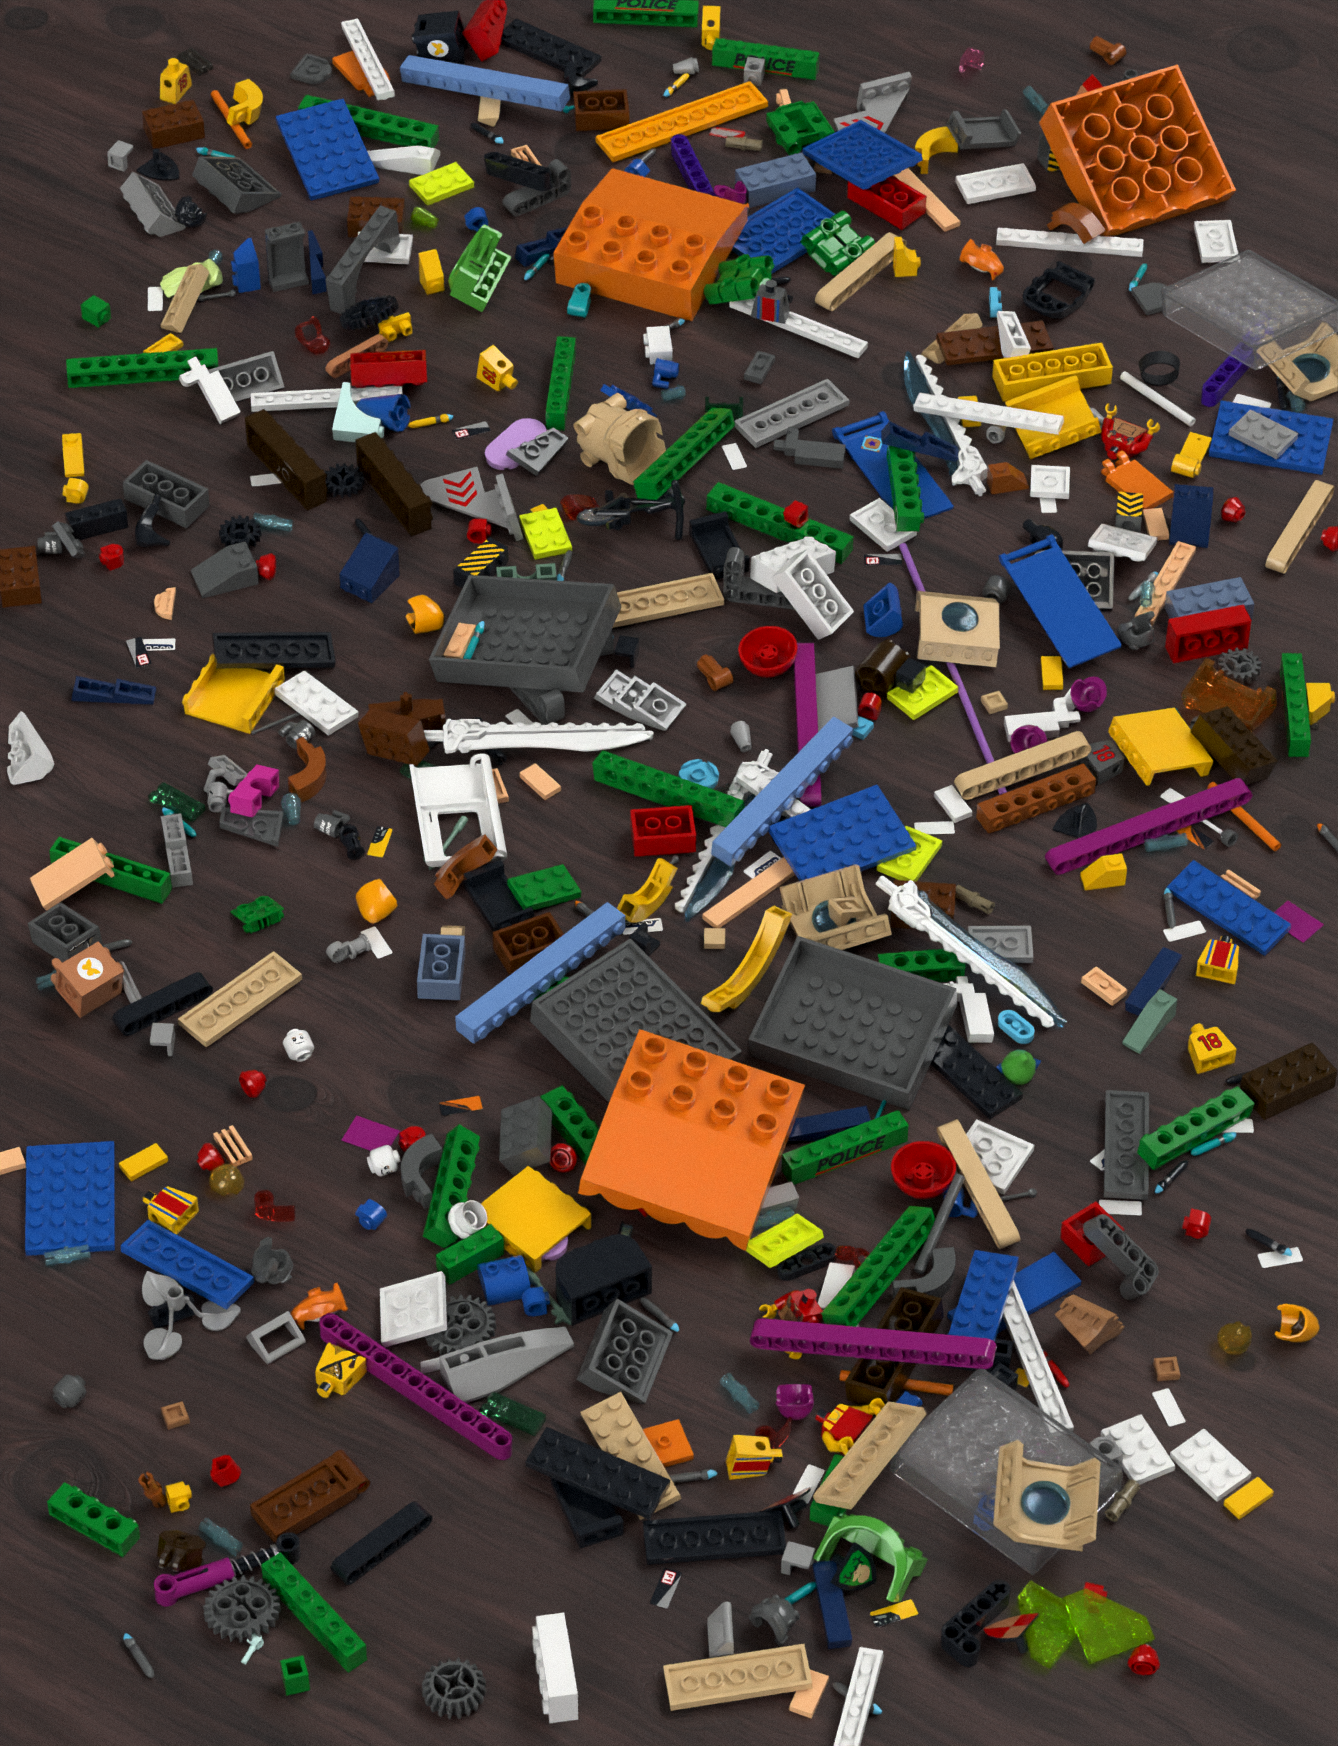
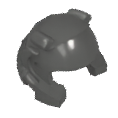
(1138, 631)
(271, 1264)
(778, 1614)

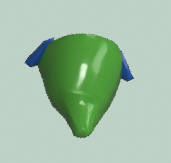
(1018, 1067)

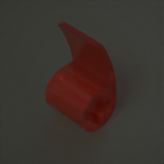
(575, 503)
(267, 1210)
(775, 1439)

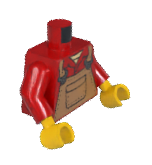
(1125, 436)
(795, 1306)

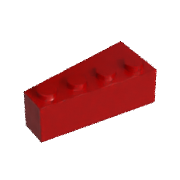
(486, 28)

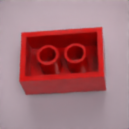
(663, 830)

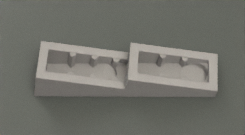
(176, 850)
(780, 1197)

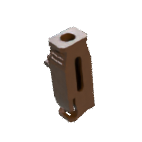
(428, 711)

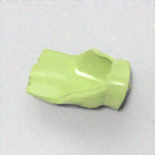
(173, 279)

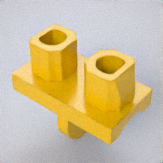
(395, 325)

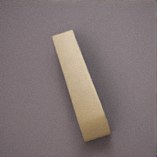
(857, 273)
(1299, 526)
(1022, 765)
(979, 1185)

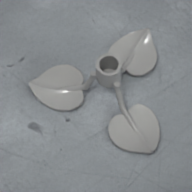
(160, 1289)

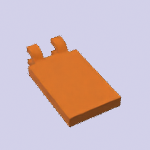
(351, 69)
(1135, 478)

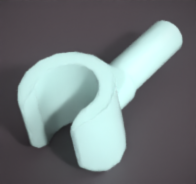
(256, 1643)

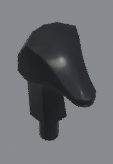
(575, 82)
(144, 533)

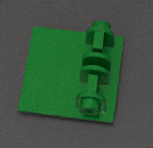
(256, 912)

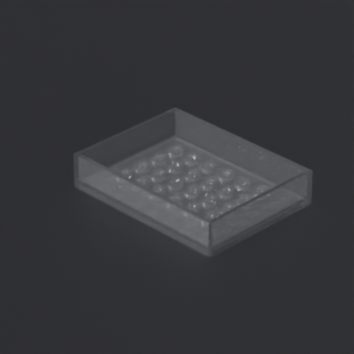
(1251, 309)
(957, 1455)

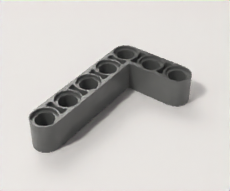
(744, 589)

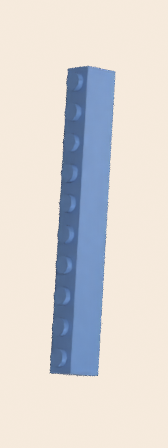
(485, 83)
(782, 791)
(540, 973)

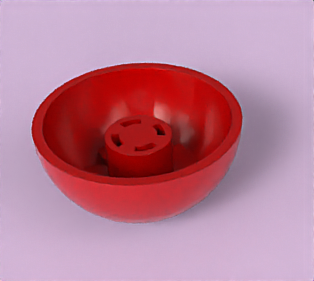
(768, 651)
(923, 1169)

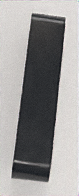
(518, 171)
(162, 1004)
(381, 1543)

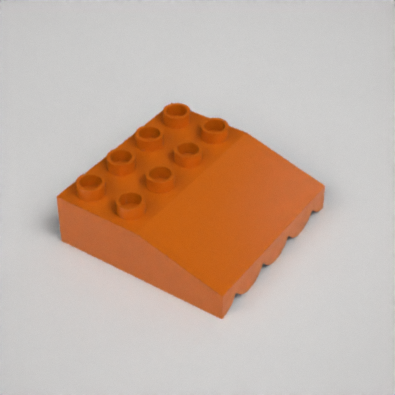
(1137, 151)
(648, 243)
(692, 1138)

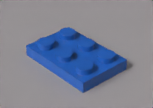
(632, 401)

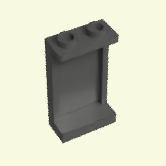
(983, 131)
(285, 256)

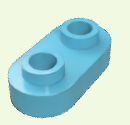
(994, 298)
(1018, 1029)

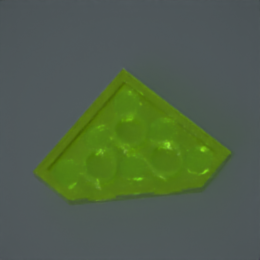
(1105, 1625)
(1052, 1630)

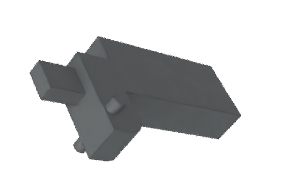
(811, 452)

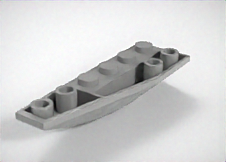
(500, 1361)

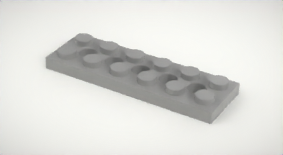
(801, 416)

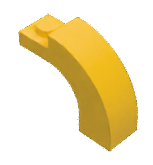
(250, 101)
(934, 142)
(651, 895)

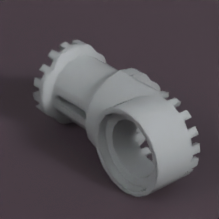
(348, 949)

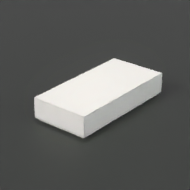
(953, 803)

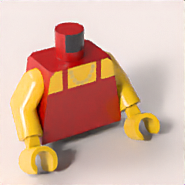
(846, 1424)

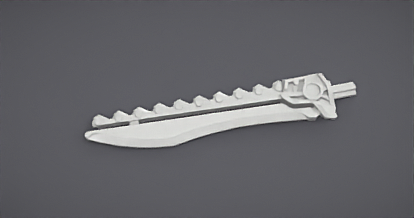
(477, 735)

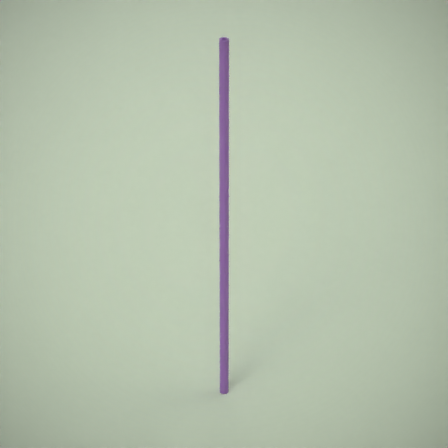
(953, 671)

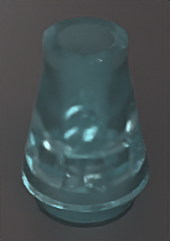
(291, 805)

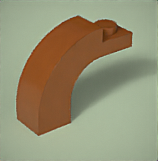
(1079, 219)
(313, 777)
(466, 859)

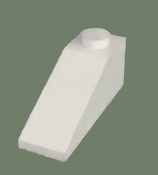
(1011, 335)

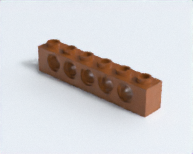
(1036, 798)

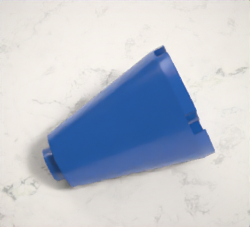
(389, 408)

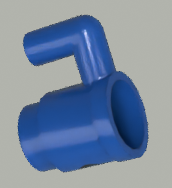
(665, 369)
(958, 1207)

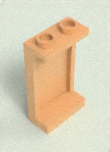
(71, 873)

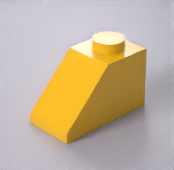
(430, 272)
(73, 454)
(1318, 700)
(1105, 872)

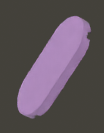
(516, 434)

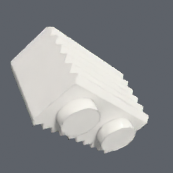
(658, 343)

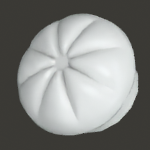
(467, 1218)

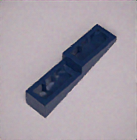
(532, 251)
(316, 262)
(926, 444)
(121, 692)
(1153, 980)
(818, 1126)
(832, 1606)

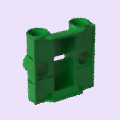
(794, 118)
(828, 251)
(739, 279)

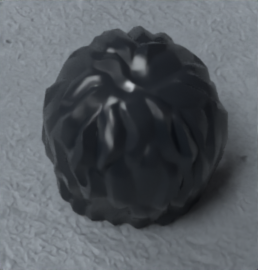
(189, 213)

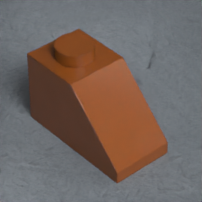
(1005, 478)

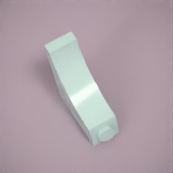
(350, 421)

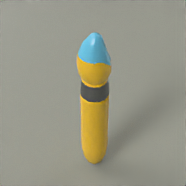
(669, 91)
(430, 421)

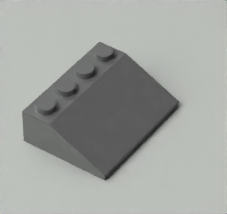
(234, 183)
(1095, 573)
(624, 1353)

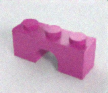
(247, 795)

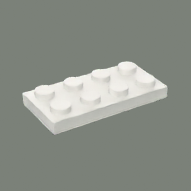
(995, 183)
(316, 702)

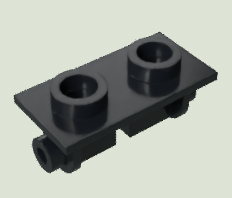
(160, 1314)

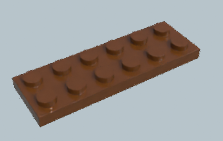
(985, 344)

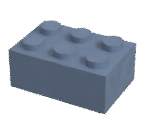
(441, 967)

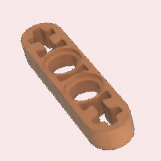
(340, 364)

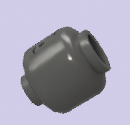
(997, 588)
(69, 1391)

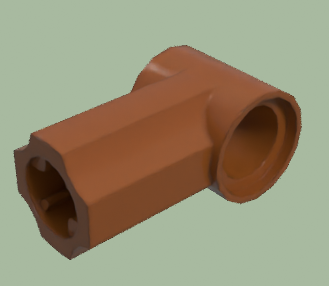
(1110, 52)
(715, 674)

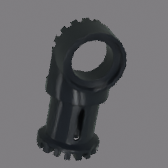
(351, 841)

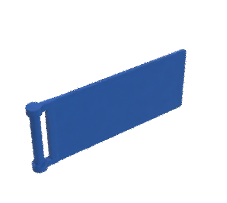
(875, 465)
(1061, 602)

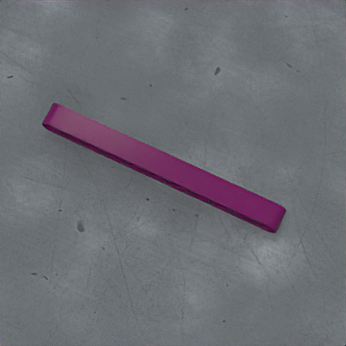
(806, 711)
(1148, 826)
(873, 1343)
(419, 1388)

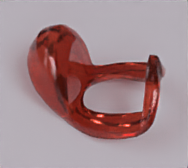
(319, 344)
(848, 1253)

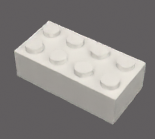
(768, 563)
(812, 594)
(555, 1668)

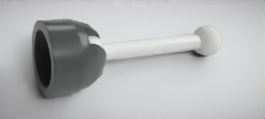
(1227, 836)

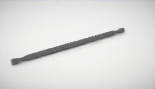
(275, 723)

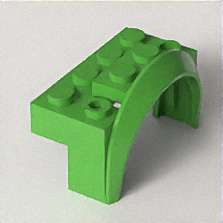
(466, 274)
(880, 1541)

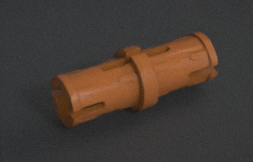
(152, 1490)

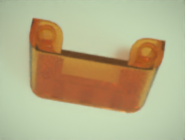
(1212, 690)

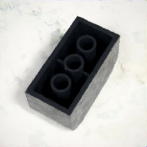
(600, 1273)

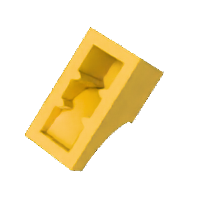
(904, 260)

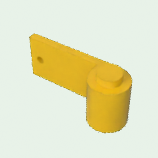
(1189, 460)

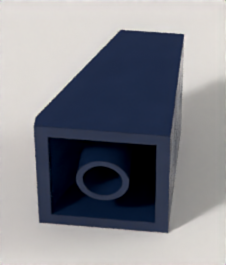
(1191, 515)
(370, 568)

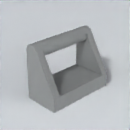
(284, 1319)
(720, 1631)

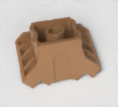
(1088, 1322)

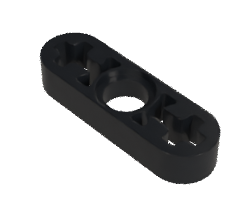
(800, 1269)

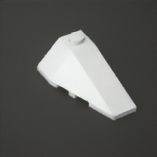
(406, 159)
(28, 752)

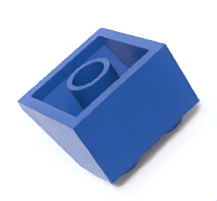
(246, 268)

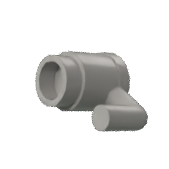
(217, 796)

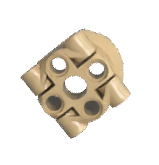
(619, 438)

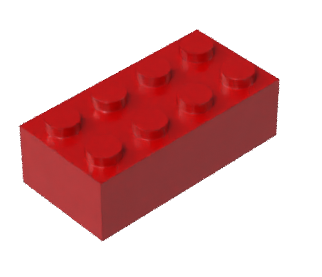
(890, 201)
(388, 368)
(1208, 633)

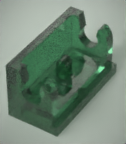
(737, 408)

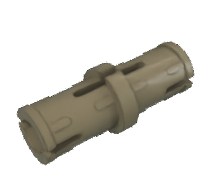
(744, 143)
(974, 899)
(1122, 1500)

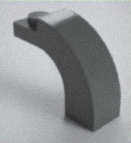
(416, 1160)
(938, 1280)

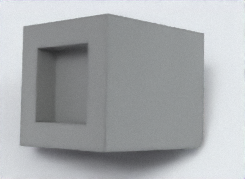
(118, 155)
(163, 1035)
(798, 1556)

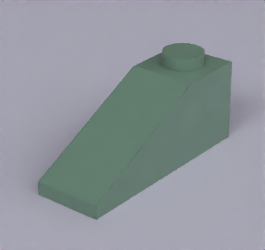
(1151, 1021)

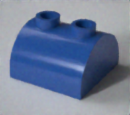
(883, 612)
(503, 1279)

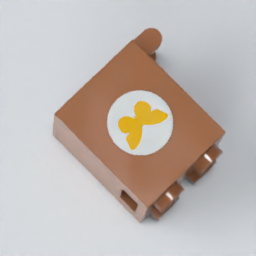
(88, 979)

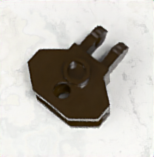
(180, 1550)

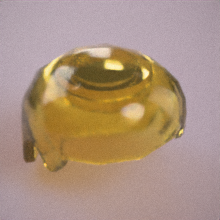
(226, 1180)
(1234, 1338)

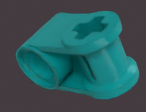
(580, 301)

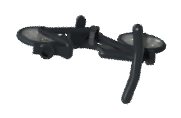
(625, 505)

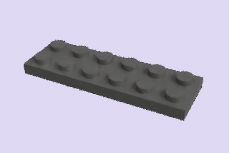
(1125, 1125)

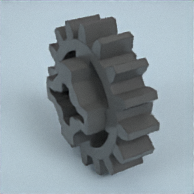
(1240, 665)

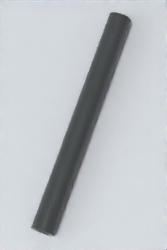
(939, 1223)

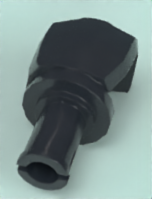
(1040, 532)

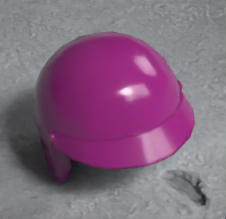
(736, 195)
(1088, 693)
(1027, 737)
(795, 1400)

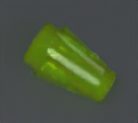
(423, 217)

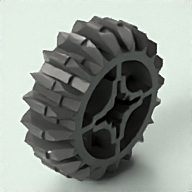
(450, 1681)

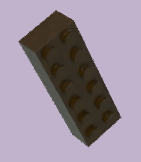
(286, 459)
(394, 484)
(886, 1378)

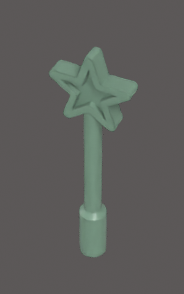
(457, 829)
(558, 1312)

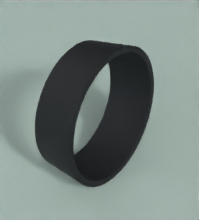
(1159, 357)

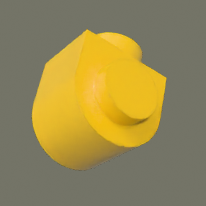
(75, 490)
(177, 1496)

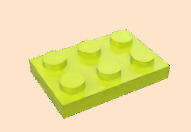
(441, 183)
(545, 533)
(931, 693)
(913, 864)
(784, 1240)

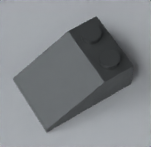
(226, 571)

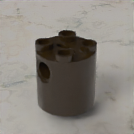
(879, 668)

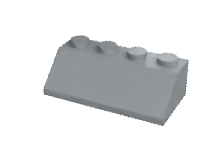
(150, 205)
(251, 375)

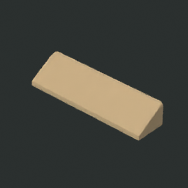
(488, 110)
(185, 298)
(965, 322)

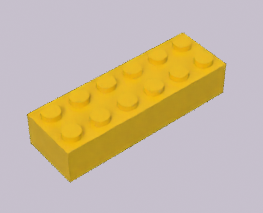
(1033, 371)

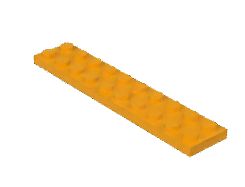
(681, 120)

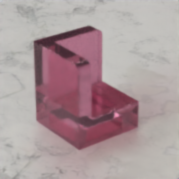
(972, 58)

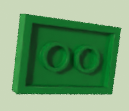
(544, 887)

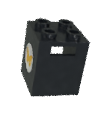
(440, 36)

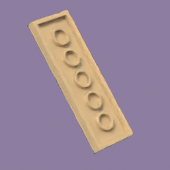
(668, 599)
(239, 999)
(621, 1435)
(869, 1455)
(737, 1677)

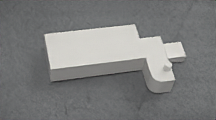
(213, 389)
(1047, 721)
(974, 1011)
(835, 1279)

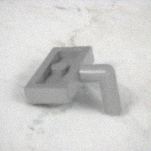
(224, 767)

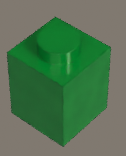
(96, 311)
(294, 1675)

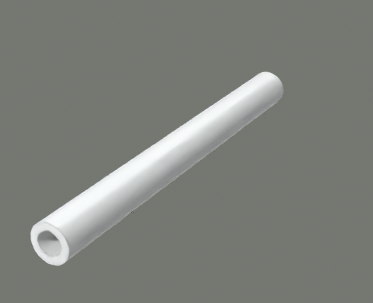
(1157, 398)

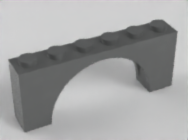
(380, 233)

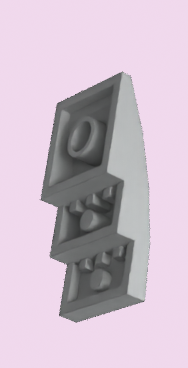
(640, 701)

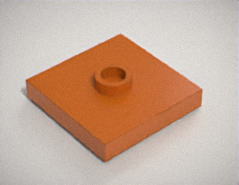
(669, 1443)

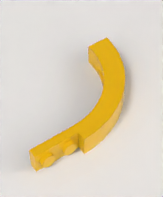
(754, 964)

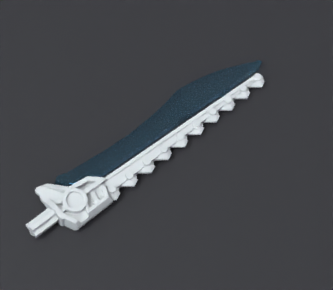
(970, 466)
(719, 872)
(924, 915)

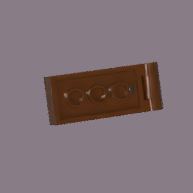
(310, 1496)

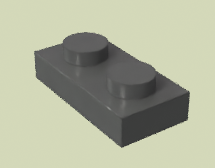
(759, 367)
(73, 545)

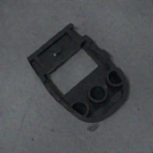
(1050, 306)

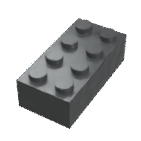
(181, 498)

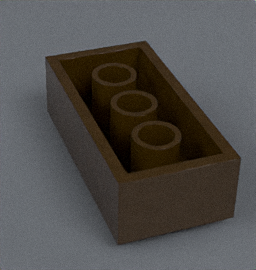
(1234, 745)
(1289, 1080)

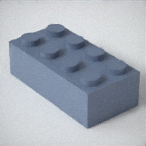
(775, 178)
(1208, 598)

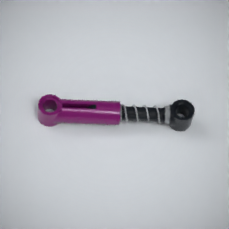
(223, 1569)

